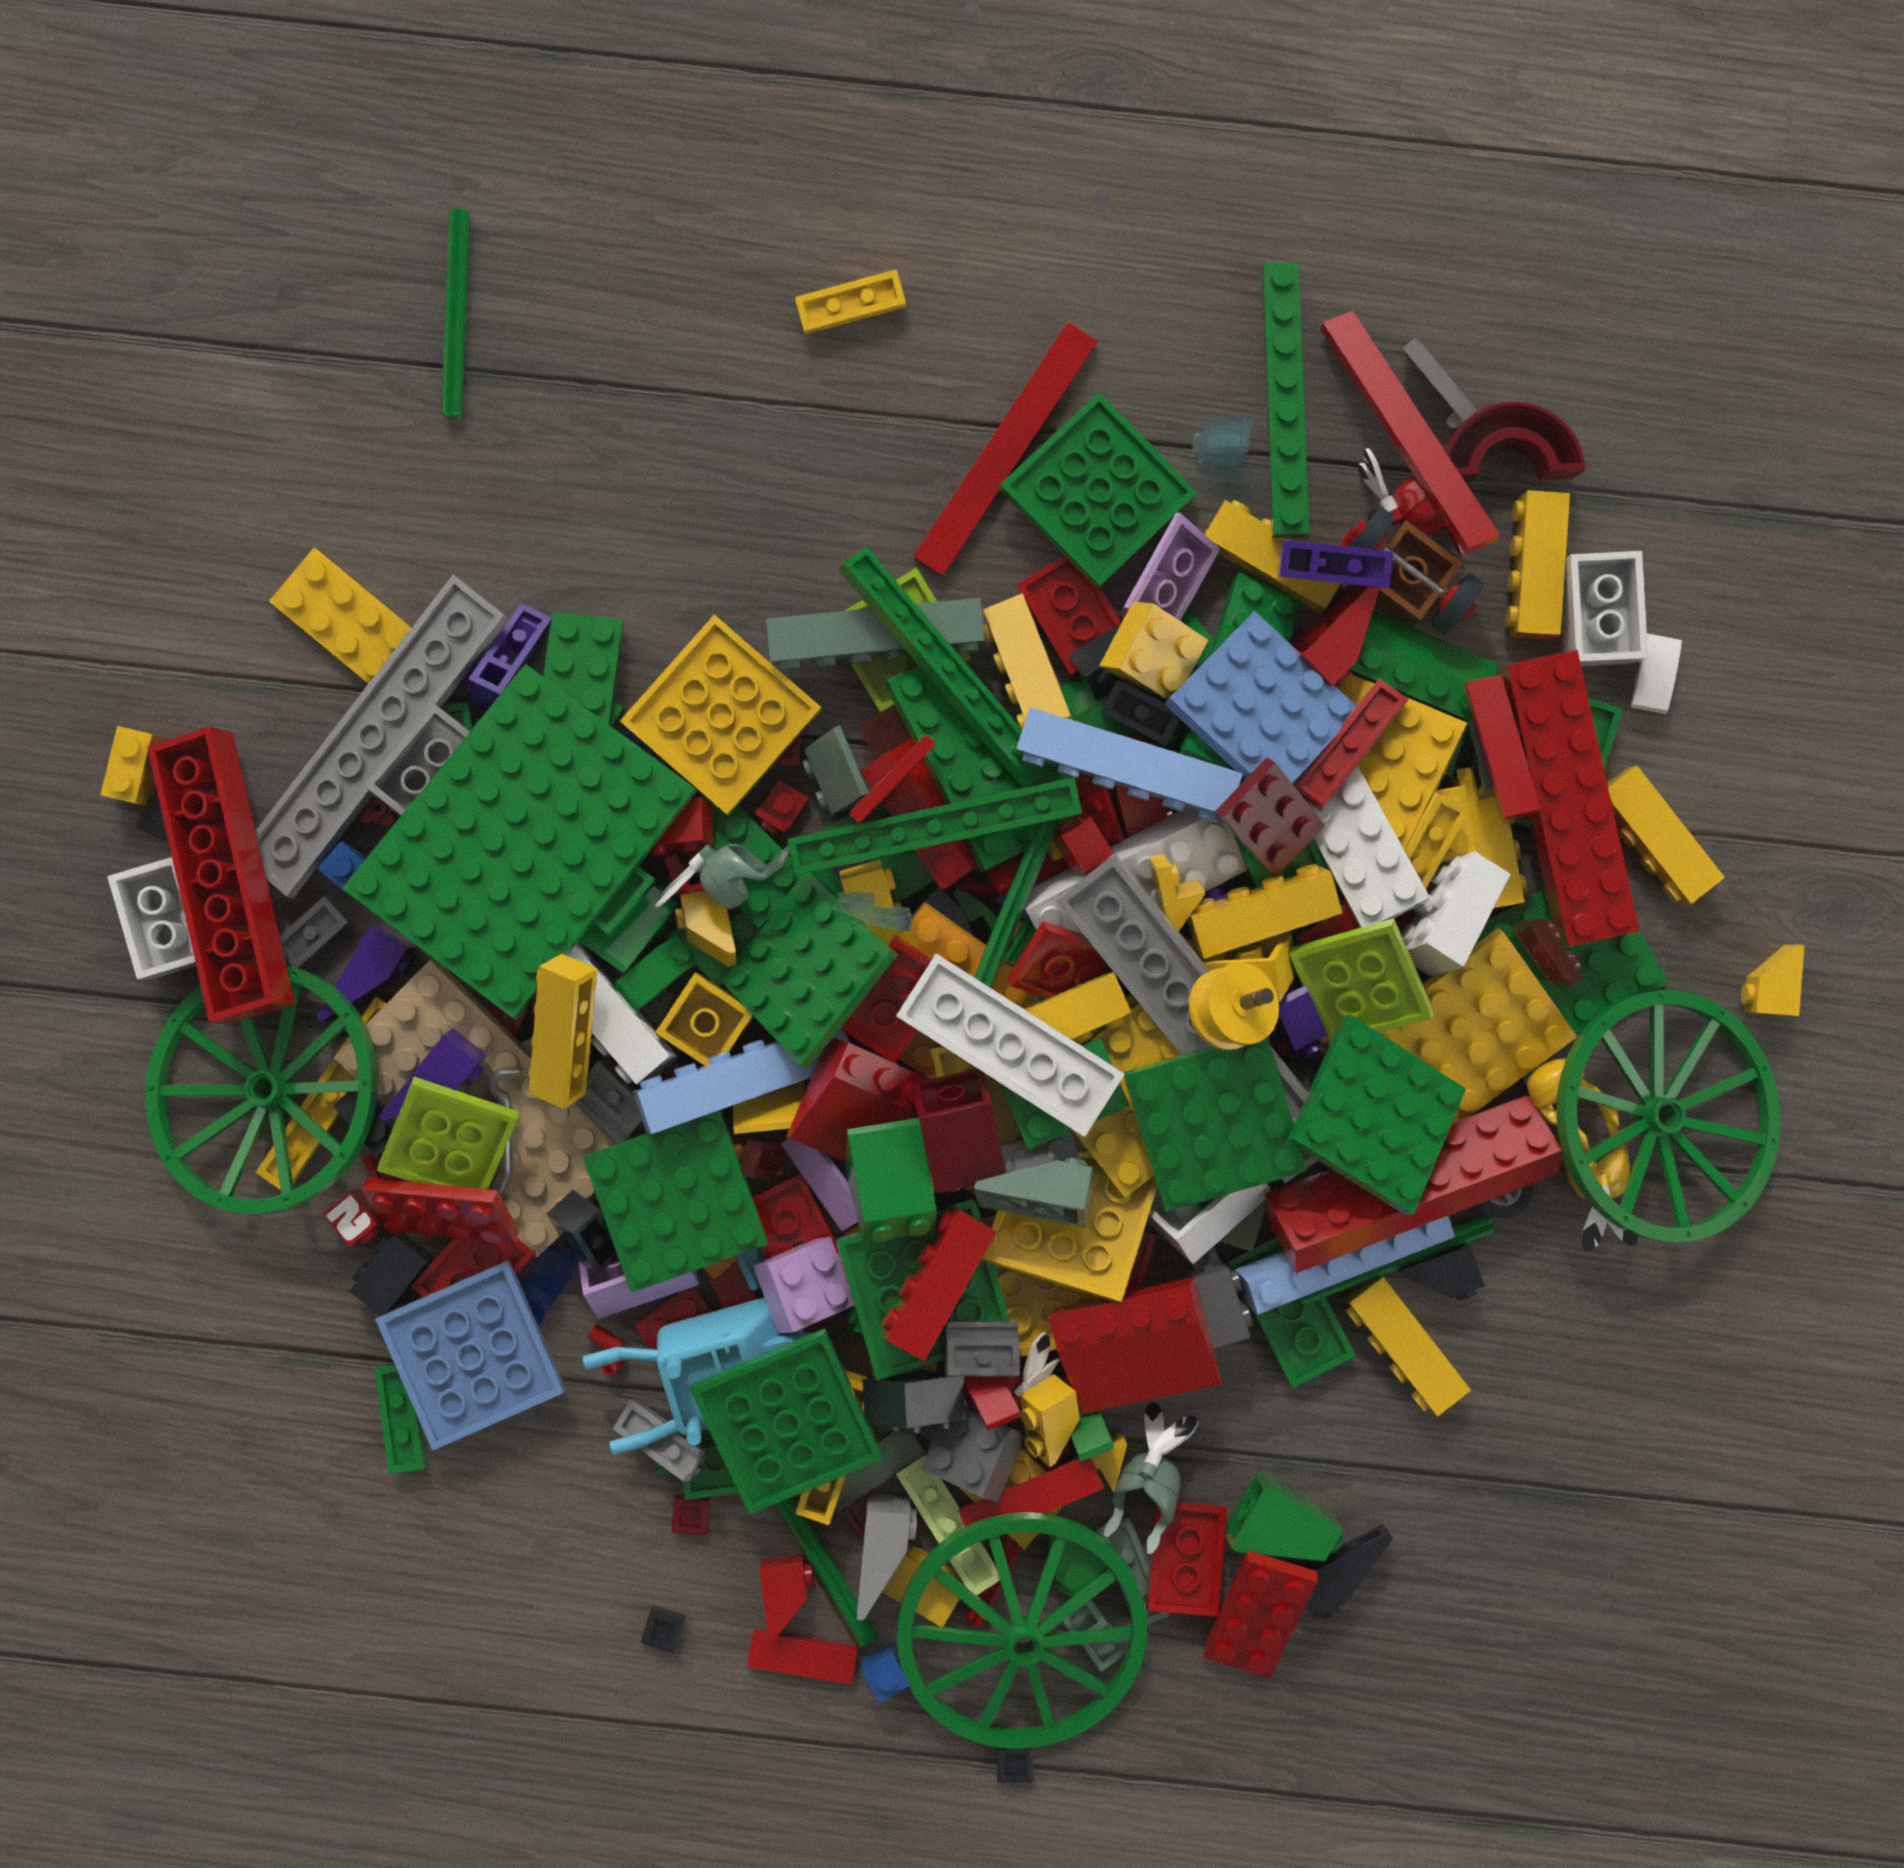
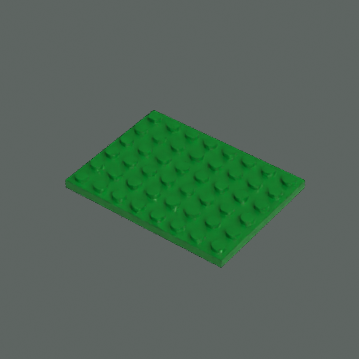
(520, 840)

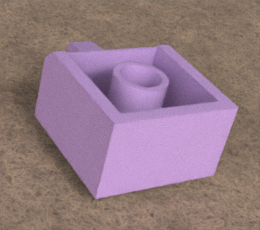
(804, 1285)

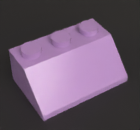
(1175, 569)
(827, 1179)
(610, 1292)

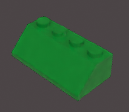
(1420, 665)

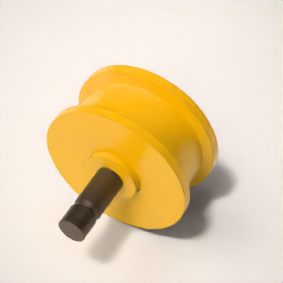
(1233, 1006)

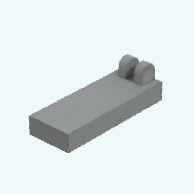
(1442, 382)
(671, 1451)

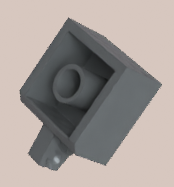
(1218, 1290)
(972, 1455)

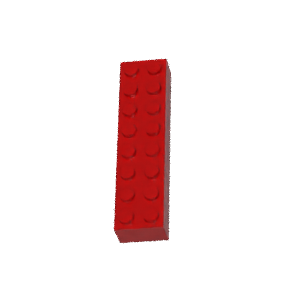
(1576, 821)
(220, 876)
(1477, 1163)

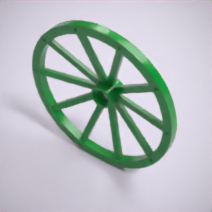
(257, 1097)
(1671, 1116)
(1022, 1627)

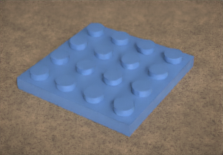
(1261, 702)
(470, 1355)

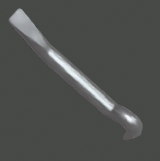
(502, 1098)

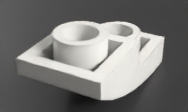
(1656, 675)

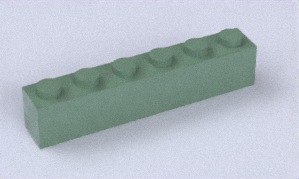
(861, 634)

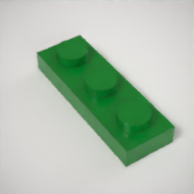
(399, 1423)

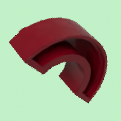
(1520, 427)

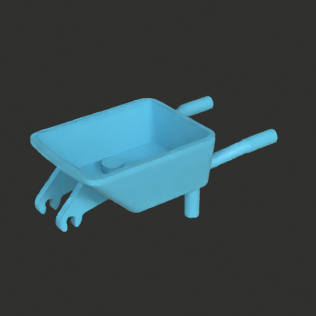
(695, 1351)

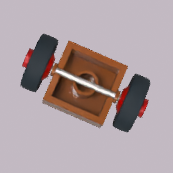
(1418, 573)

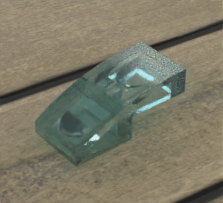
(863, 907)

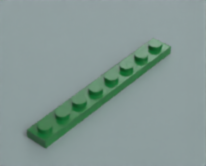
(1285, 400)
(940, 663)
(935, 826)

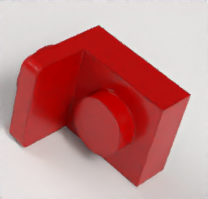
(781, 808)
(676, 867)

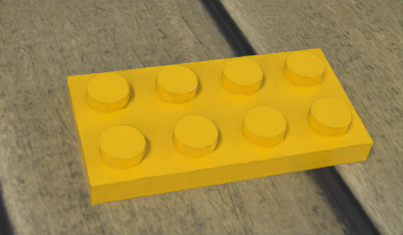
(340, 614)

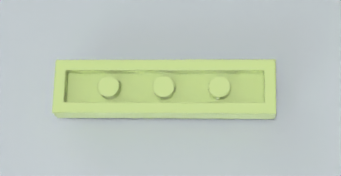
(942, 1517)

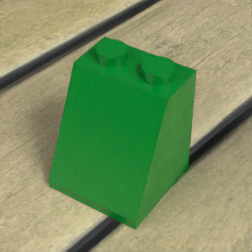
(636, 934)
(890, 1180)
(1281, 1523)

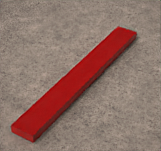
(1409, 432)
(1005, 449)

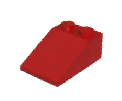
(1337, 634)

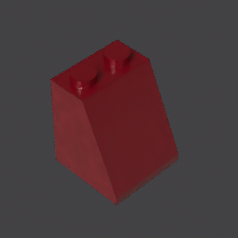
(958, 1130)

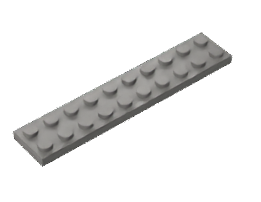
(413, 678)
(1151, 959)

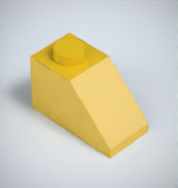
(707, 926)
(1776, 983)

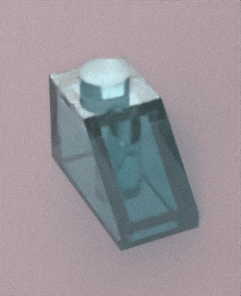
(1222, 441)

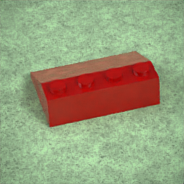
(851, 1092)
(1136, 1348)

